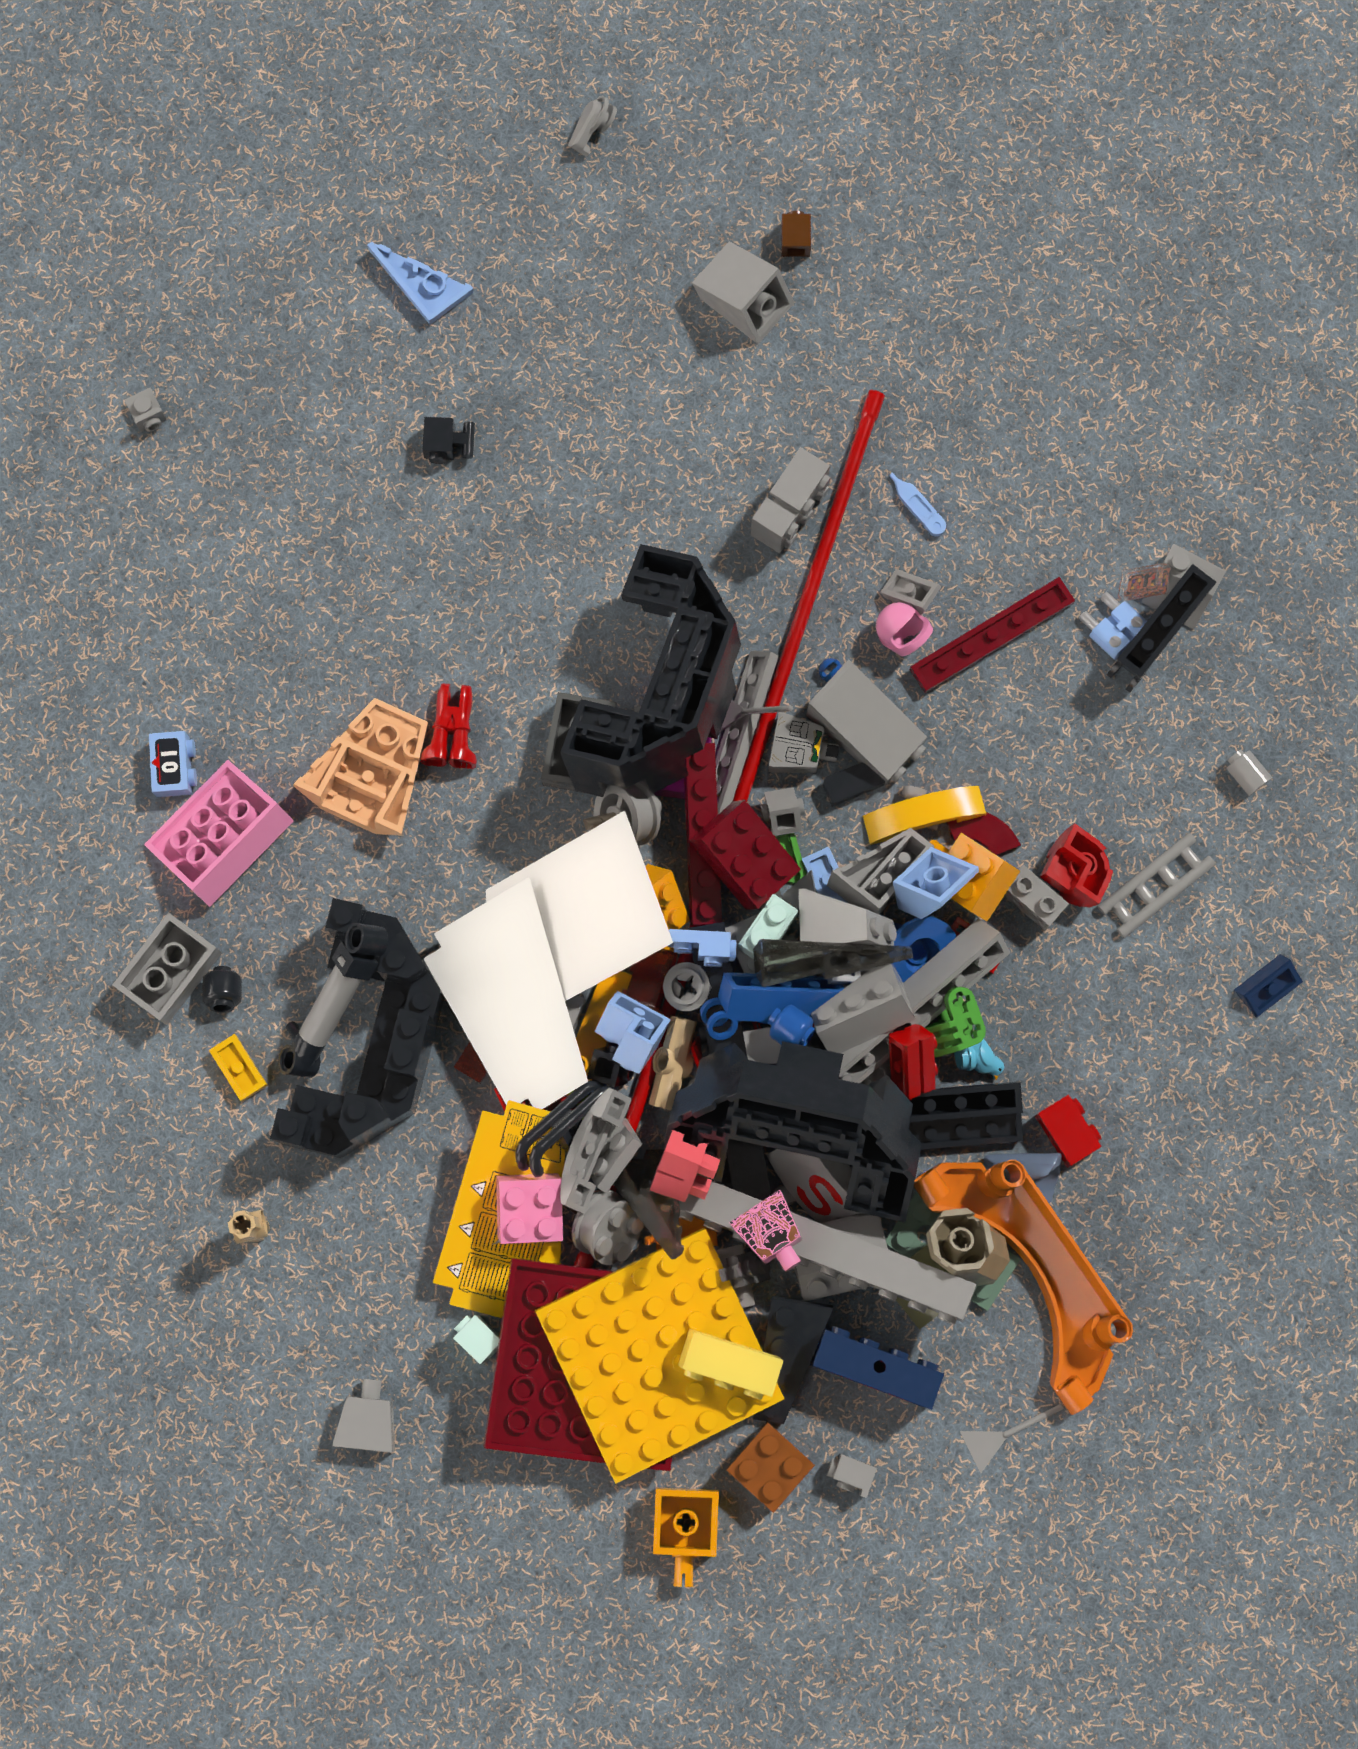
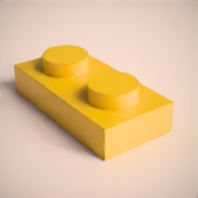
(238, 1067)

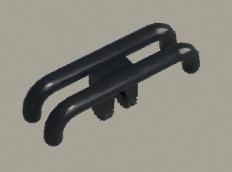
(560, 1121)

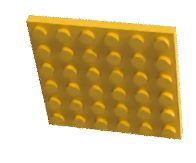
(623, 1352)

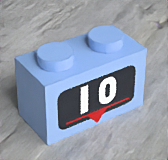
(172, 764)

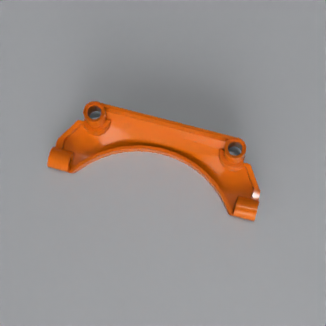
(1073, 1291)

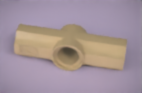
(672, 1062)
(248, 1226)

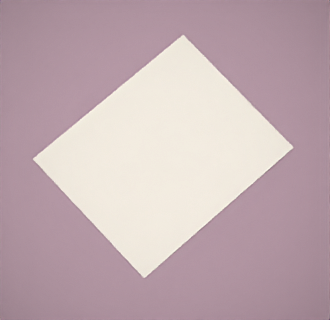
(595, 905)

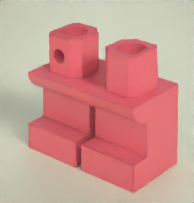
(679, 1169)

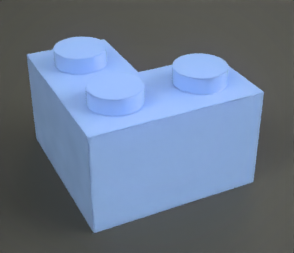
(633, 1028)

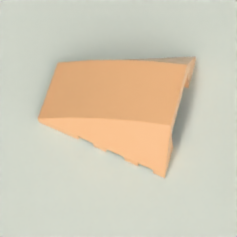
(369, 769)

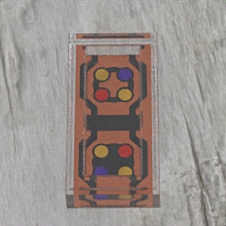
(1144, 581)

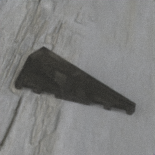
(789, 960)
(656, 1211)

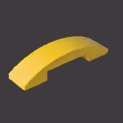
(924, 811)

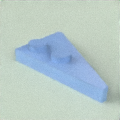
(427, 289)

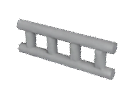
(1175, 885)

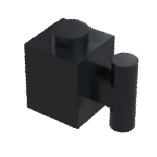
(441, 438)

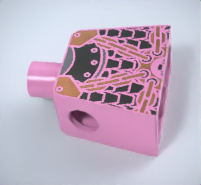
(770, 1231)

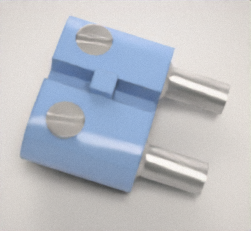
(1117, 630)

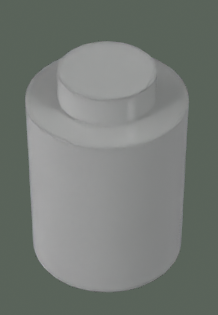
(1248, 771)

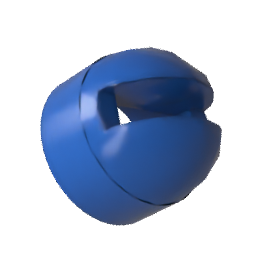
(825, 665)

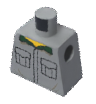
(799, 746)

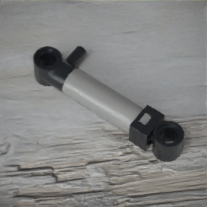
(353, 963)

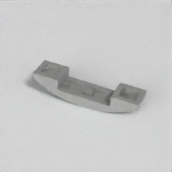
(586, 1147)

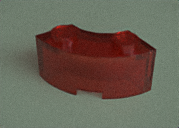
(648, 979)

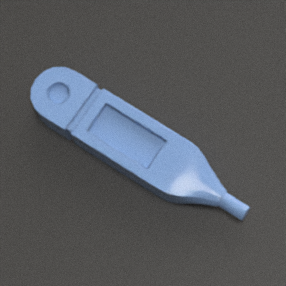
(919, 507)

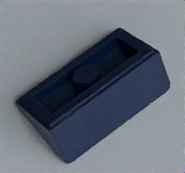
(1269, 985)

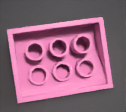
(219, 832)

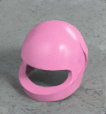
(897, 623)

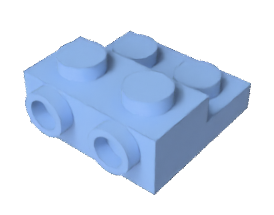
(712, 946)

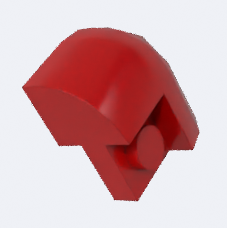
(1078, 867)

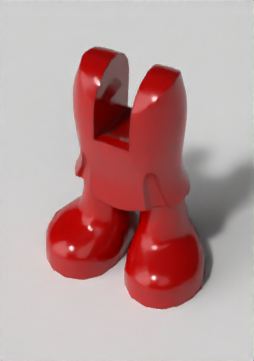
(452, 722)

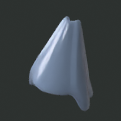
(1042, 1168)

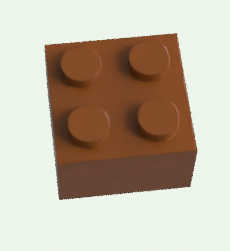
(770, 1467)

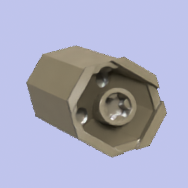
(967, 1246)

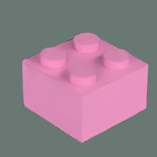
(529, 1208)

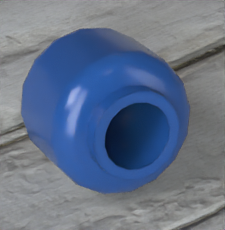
(791, 1026)

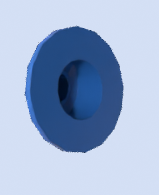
(925, 938)

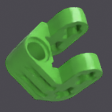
(954, 1024)

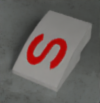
(814, 1183)

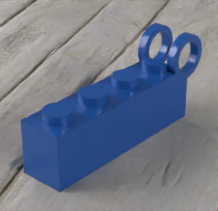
(747, 1000)

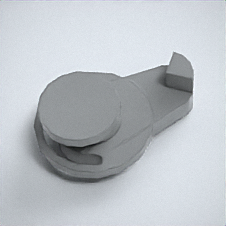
(593, 117)

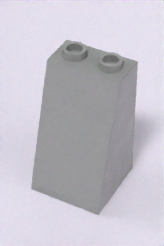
(866, 723)

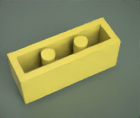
(730, 1364)

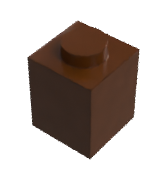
(795, 234)

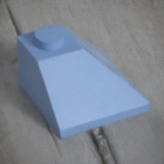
(931, 882)

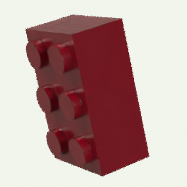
(745, 854)

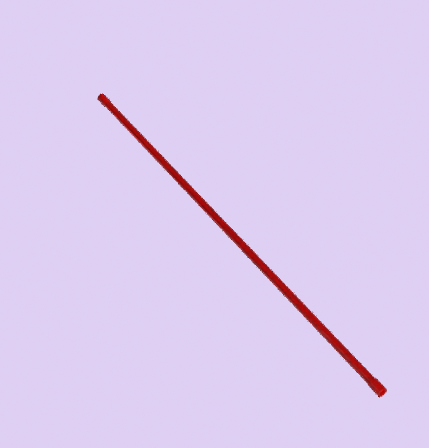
(868, 417)

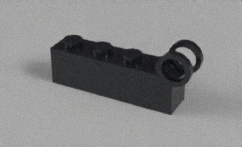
(1164, 624)

